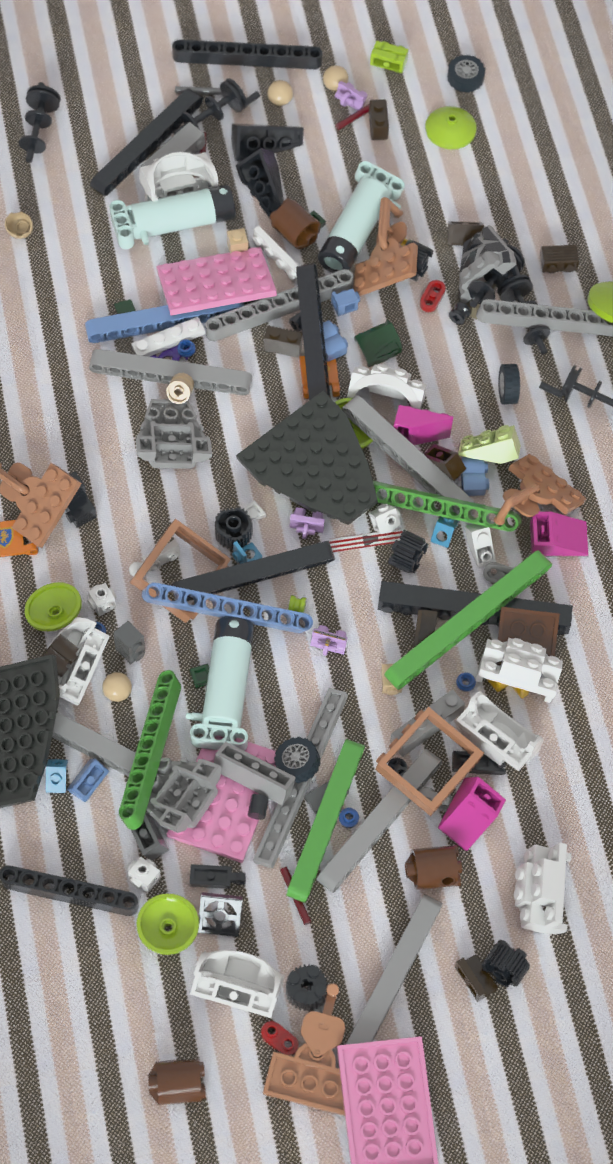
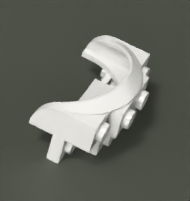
(174, 173)
(388, 382)
(520, 666)
(76, 679)
(498, 733)
(542, 883)
(238, 982)

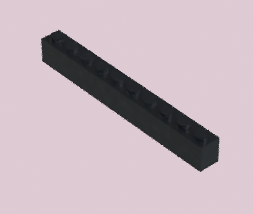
(447, 603)

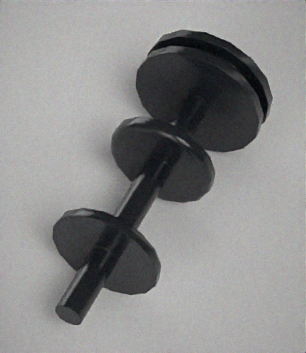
(232, 96)
(43, 101)
(483, 290)
(514, 290)
(571, 384)

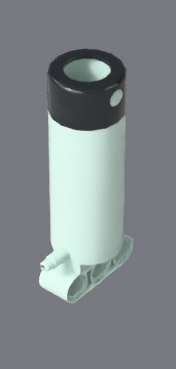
(171, 214)
(359, 216)
(225, 686)

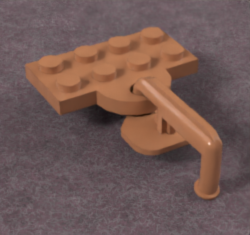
(388, 260)
(537, 486)
(39, 499)
(306, 1078)

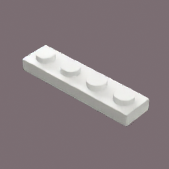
(275, 252)
(169, 338)

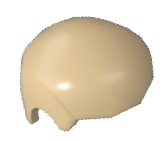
(333, 76)
(280, 93)
(18, 225)
(117, 686)

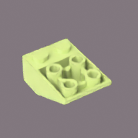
(492, 446)

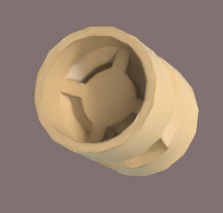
(180, 388)

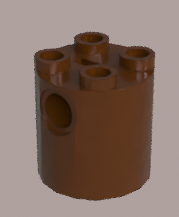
(295, 224)
(434, 867)
(177, 1081)

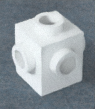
(385, 518)
(101, 599)
(143, 874)

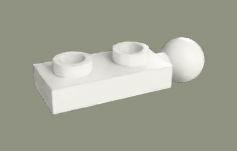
(169, 553)

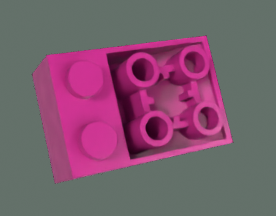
(422, 425)
(558, 535)
(471, 812)

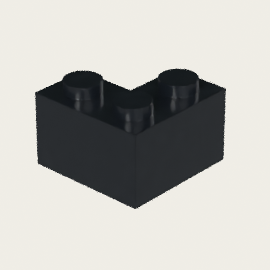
(80, 508)

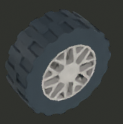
(466, 73)
(509, 383)
(298, 758)

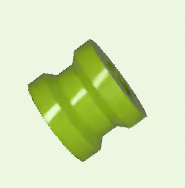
(297, 604)

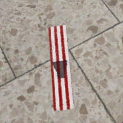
(364, 540)

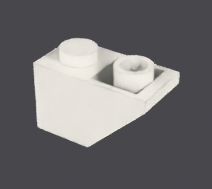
(480, 544)

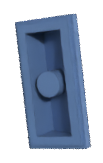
(88, 779)

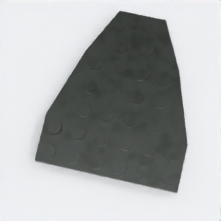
(314, 461)
(26, 726)

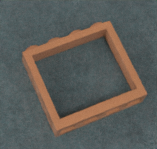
(195, 541)
(404, 786)

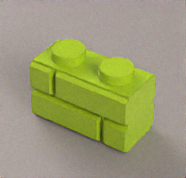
(389, 56)

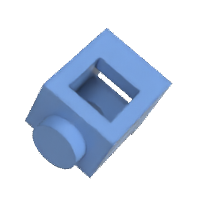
(345, 301)

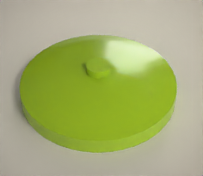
(601, 300)

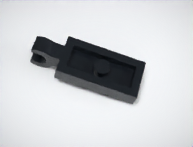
(215, 876)

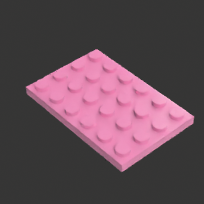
(216, 281)
(226, 824)
(387, 1102)

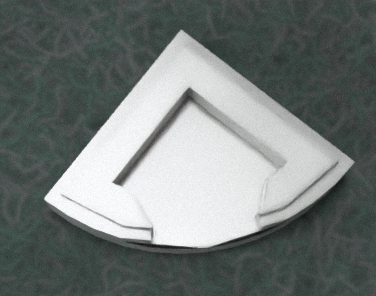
(255, 511)

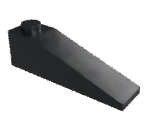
(251, 137)
(262, 177)

